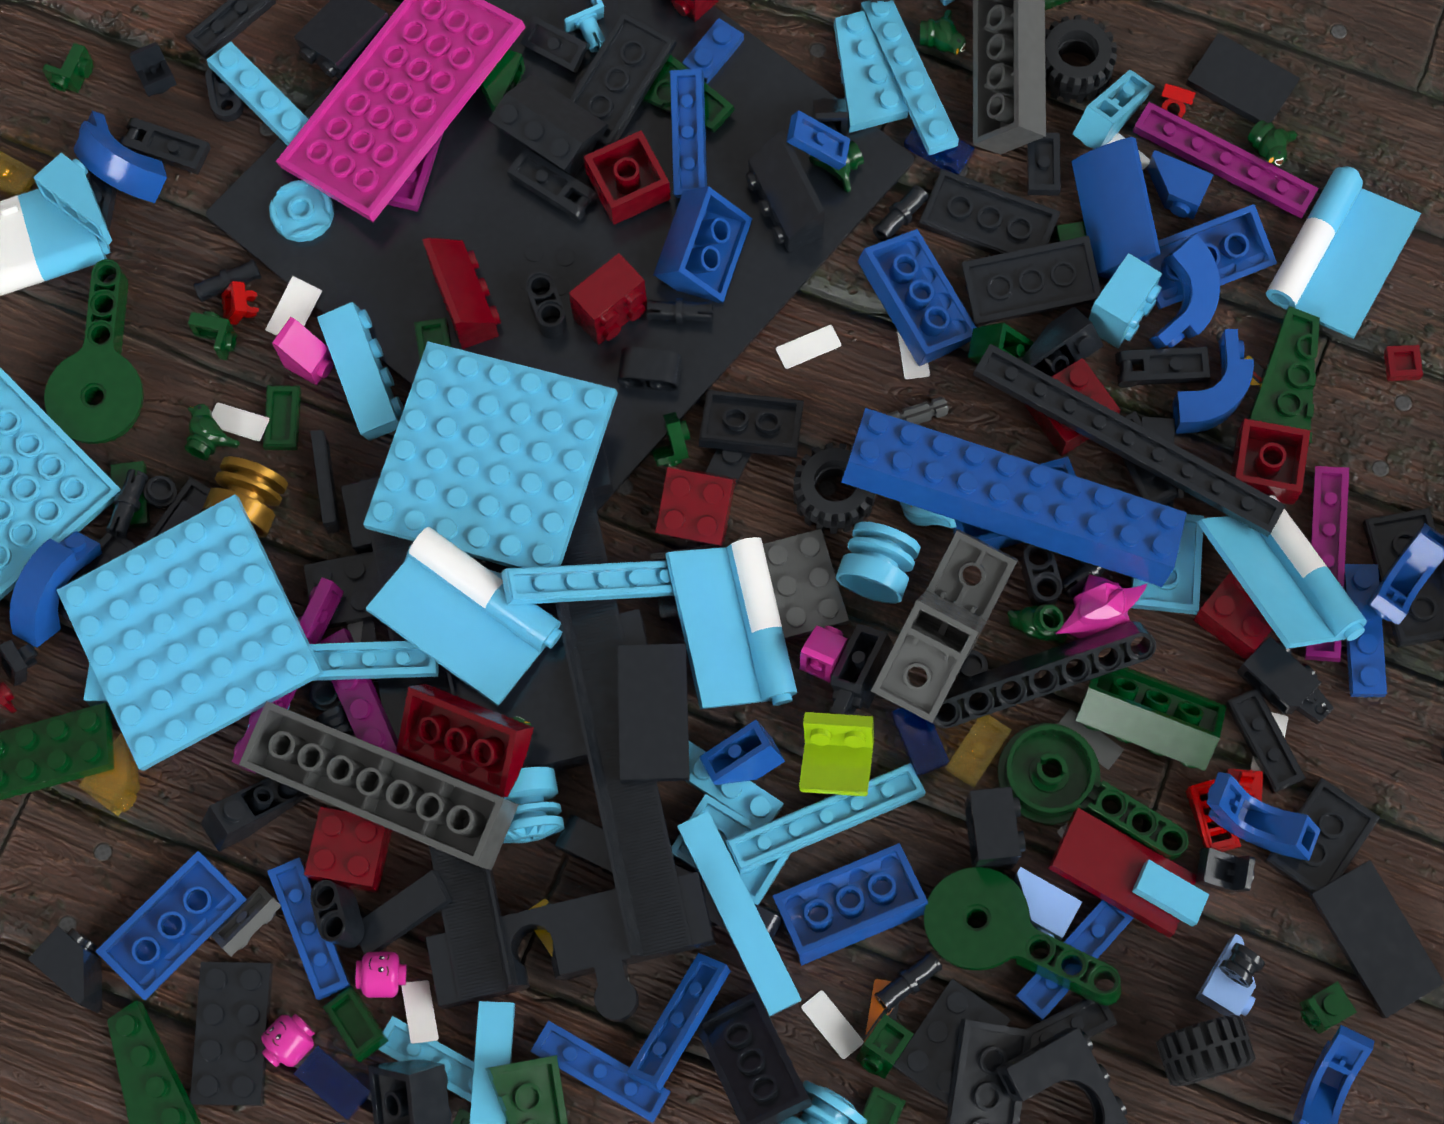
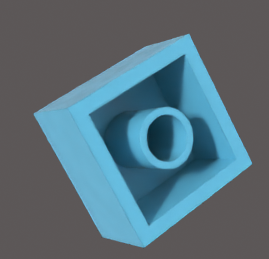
(1125, 301)

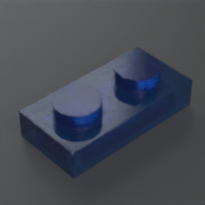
(950, 159)
(920, 741)
(333, 1083)

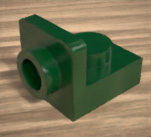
(1326, 1008)
(884, 1046)

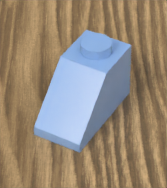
(1049, 906)
(1222, 992)

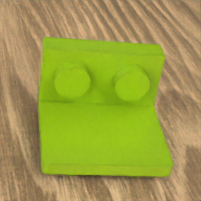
(837, 754)

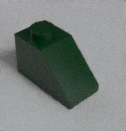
(503, 78)
(1000, 336)

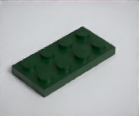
(56, 750)

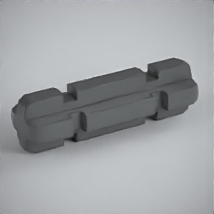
(923, 411)

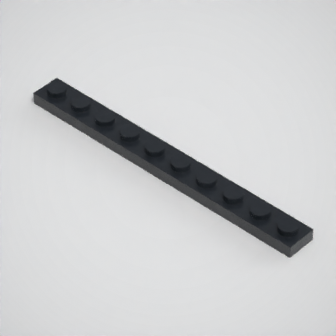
(1129, 440)

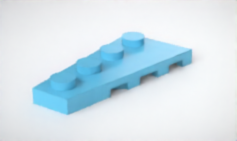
(867, 80)

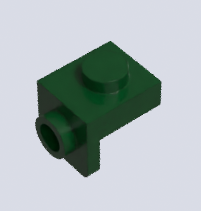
(73, 72)
(214, 327)
(677, 435)

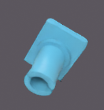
(587, 23)

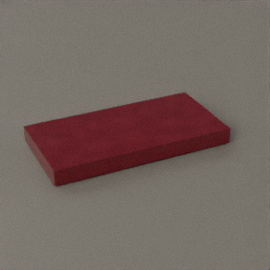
(1109, 866)

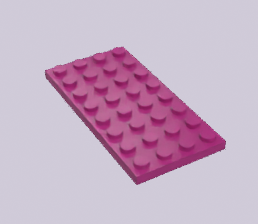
(399, 100)

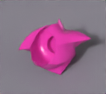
(1100, 607)

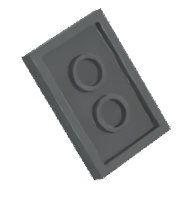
(804, 584)

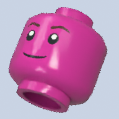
(380, 974)
(287, 1040)

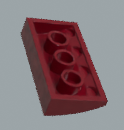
(463, 739)

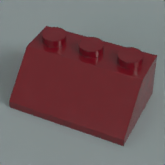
(462, 290)

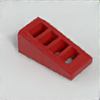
(1197, 806)

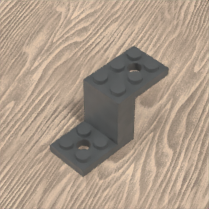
(944, 626)

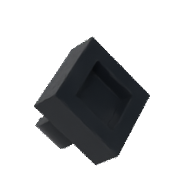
(17, 661)

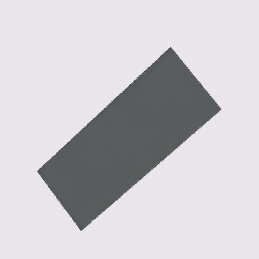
(1104, 748)

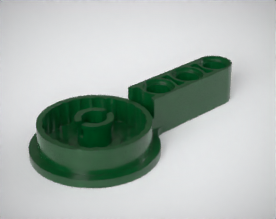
(98, 369)
(1077, 786)
(1006, 934)

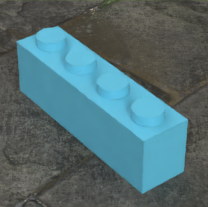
(361, 371)

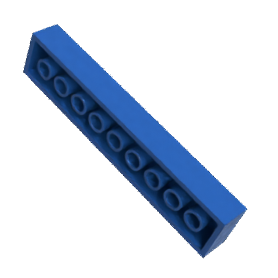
(1015, 497)

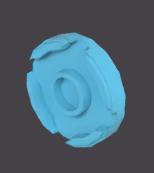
(301, 211)

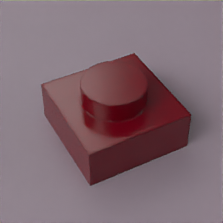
(1403, 363)

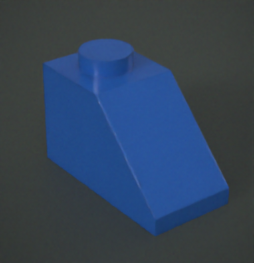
(1178, 184)
(742, 756)

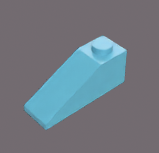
(1112, 110)
(69, 189)

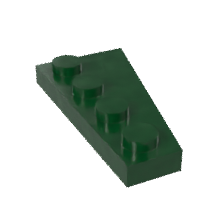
(716, 107)
(1289, 376)
(146, 1072)
(530, 1091)

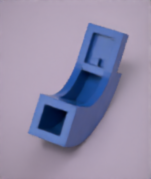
(117, 164)
(1201, 292)
(1210, 407)
(1408, 575)
(35, 595)
(1260, 823)
(1332, 1077)

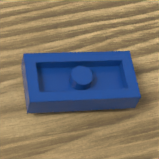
(714, 49)
(818, 140)

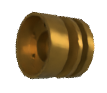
(255, 488)

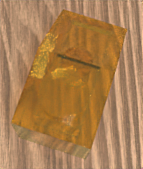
(116, 787)

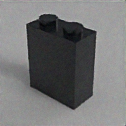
(340, 34)

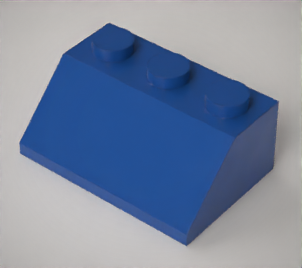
(703, 245)

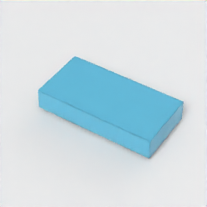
(1170, 893)

